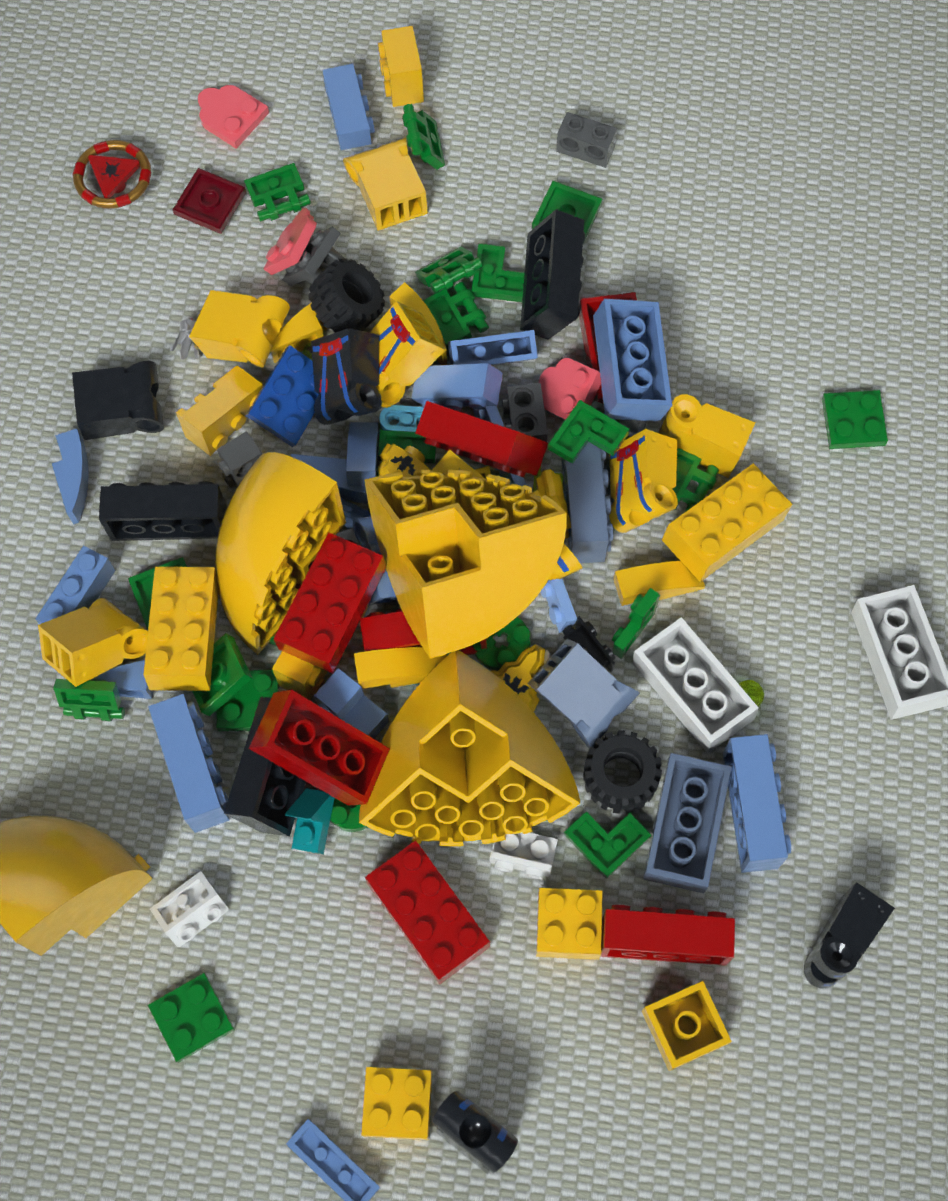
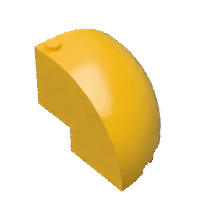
(270, 540)
(463, 551)
(467, 762)
(61, 879)

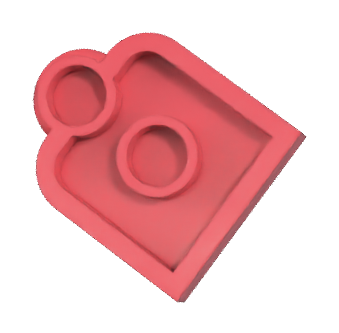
(230, 113)
(291, 243)
(567, 385)

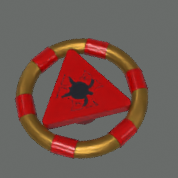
(112, 173)

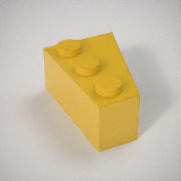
(220, 411)

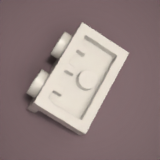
(525, 853)
(189, 909)

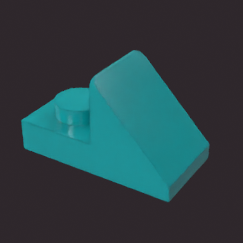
(313, 819)

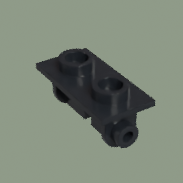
(585, 636)

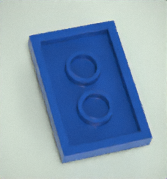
(286, 398)

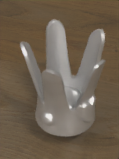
(183, 338)

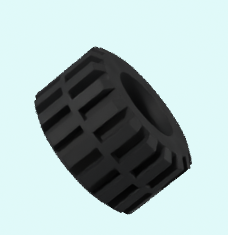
(346, 296)
(628, 748)

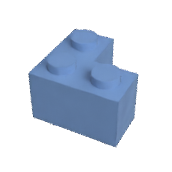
(347, 701)

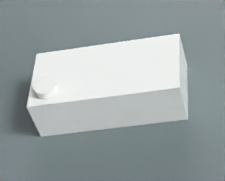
(902, 651)
(695, 685)

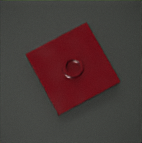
(209, 200)

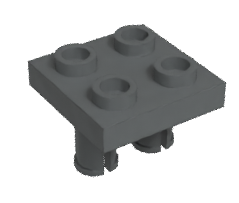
(317, 251)

